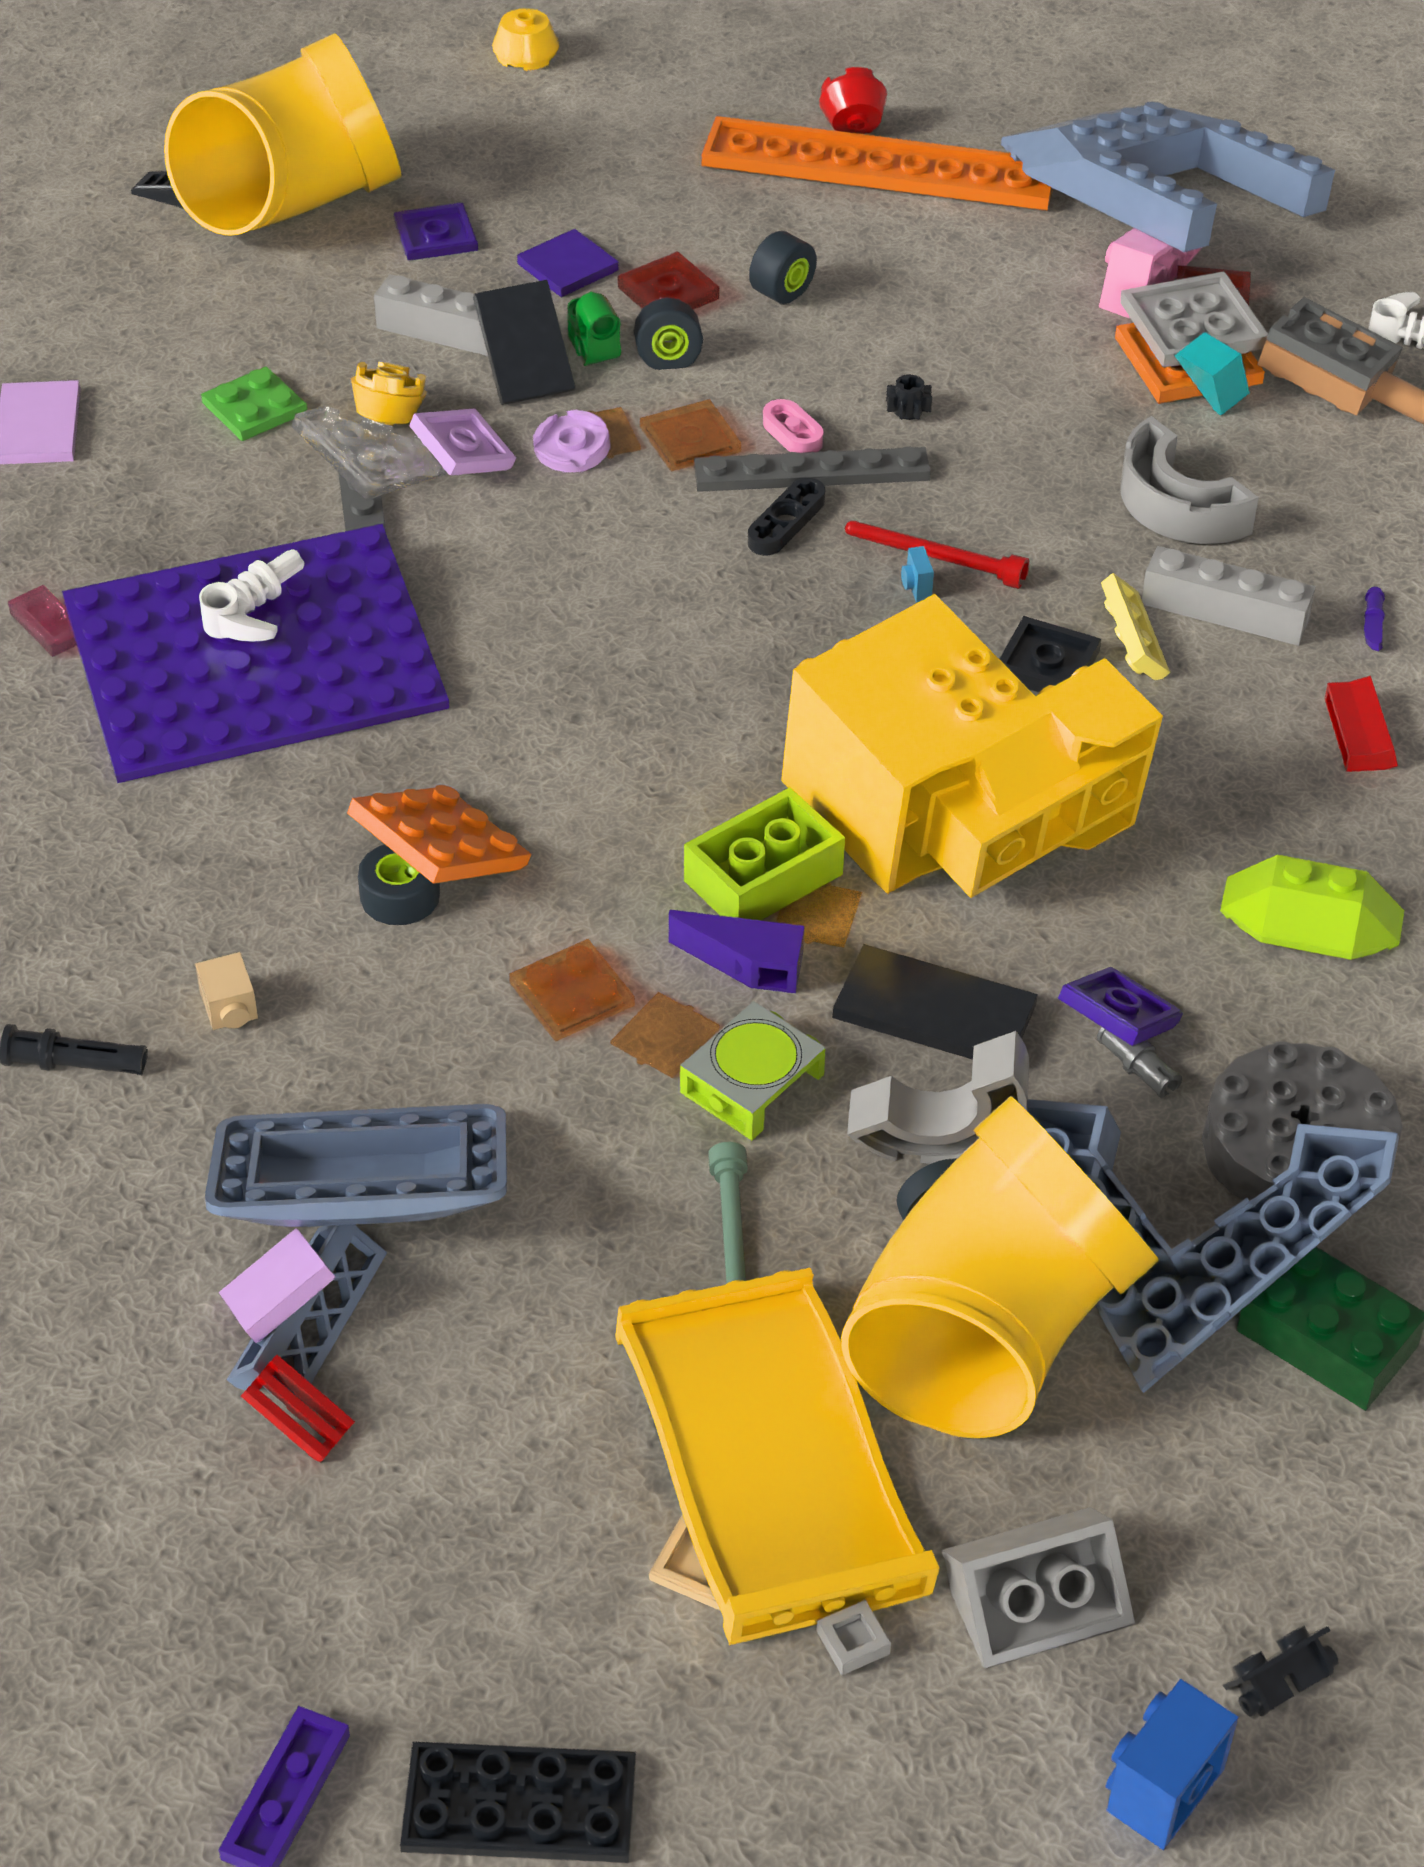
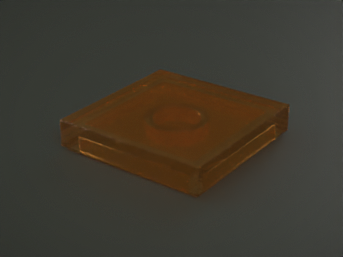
(690, 433)

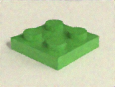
(253, 403)

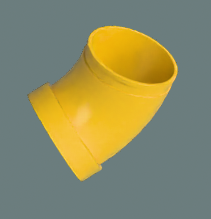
(278, 142)
(988, 1282)

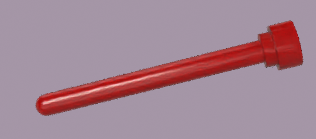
(1007, 569)

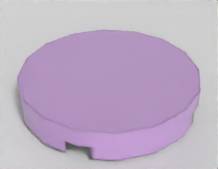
(572, 441)

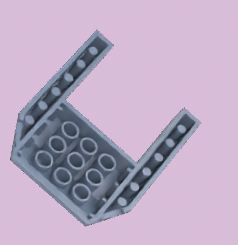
(1123, 161)

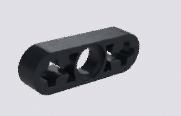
(786, 504)

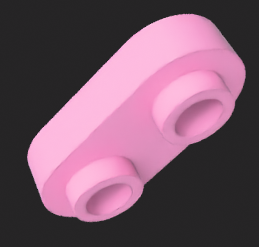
(792, 426)

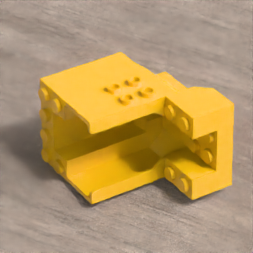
(951, 762)

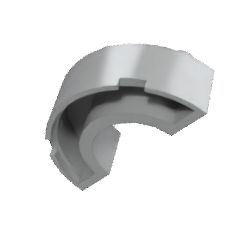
(1178, 504)
(939, 1125)

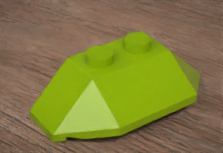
(1313, 907)

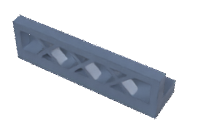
(330, 1245)

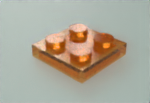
(571, 989)

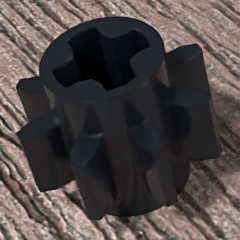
(909, 397)

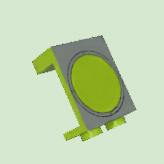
(749, 1067)

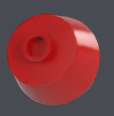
(853, 101)

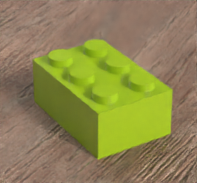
(764, 858)

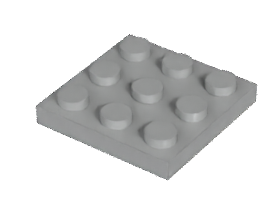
(1181, 310)

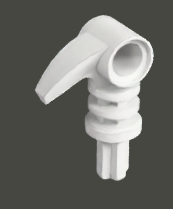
(1391, 321)
(226, 604)

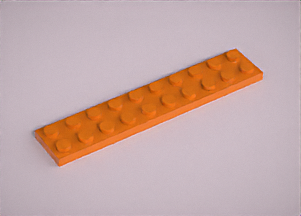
(872, 162)

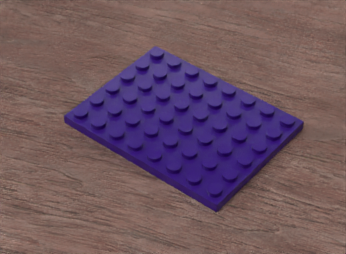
(182, 699)

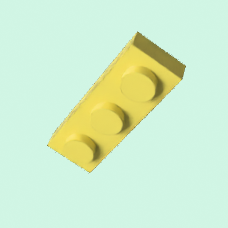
(1134, 628)

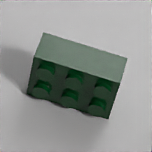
(1335, 1326)

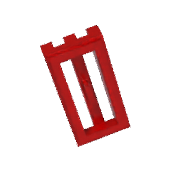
(310, 1396)

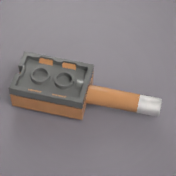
(1338, 361)

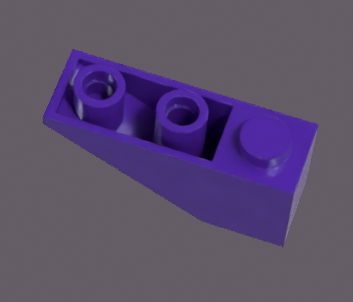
(748, 950)

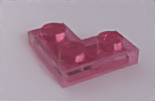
(44, 619)

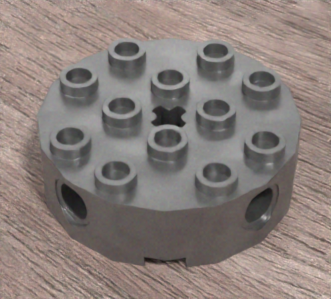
(1274, 1090)

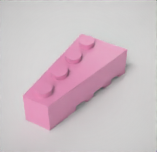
(1137, 262)

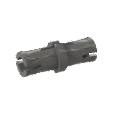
(1143, 1062)

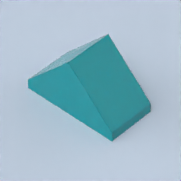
(1215, 371)

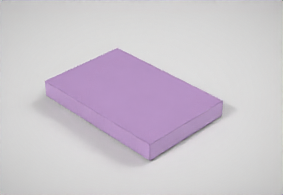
(38, 421)

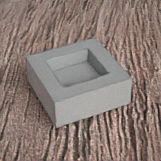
(853, 1637)

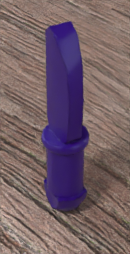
(1374, 618)

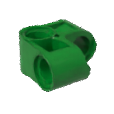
(593, 328)

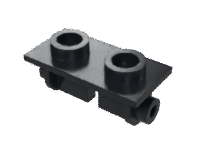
(1300, 1658)

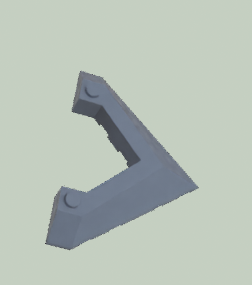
(1248, 1249)

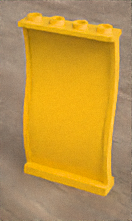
(772, 1454)

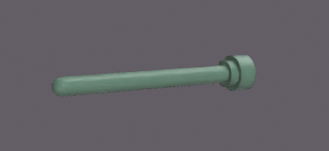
(728, 1166)

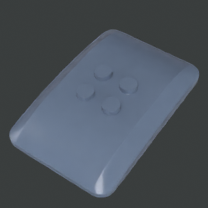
(358, 1165)

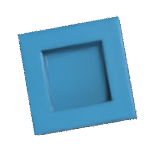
(918, 573)

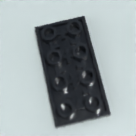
(930, 1002)
(519, 1802)

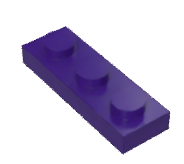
(285, 1790)

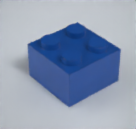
(1170, 1762)

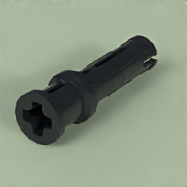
(51, 1049)

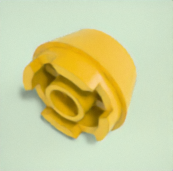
(525, 39)
(387, 393)

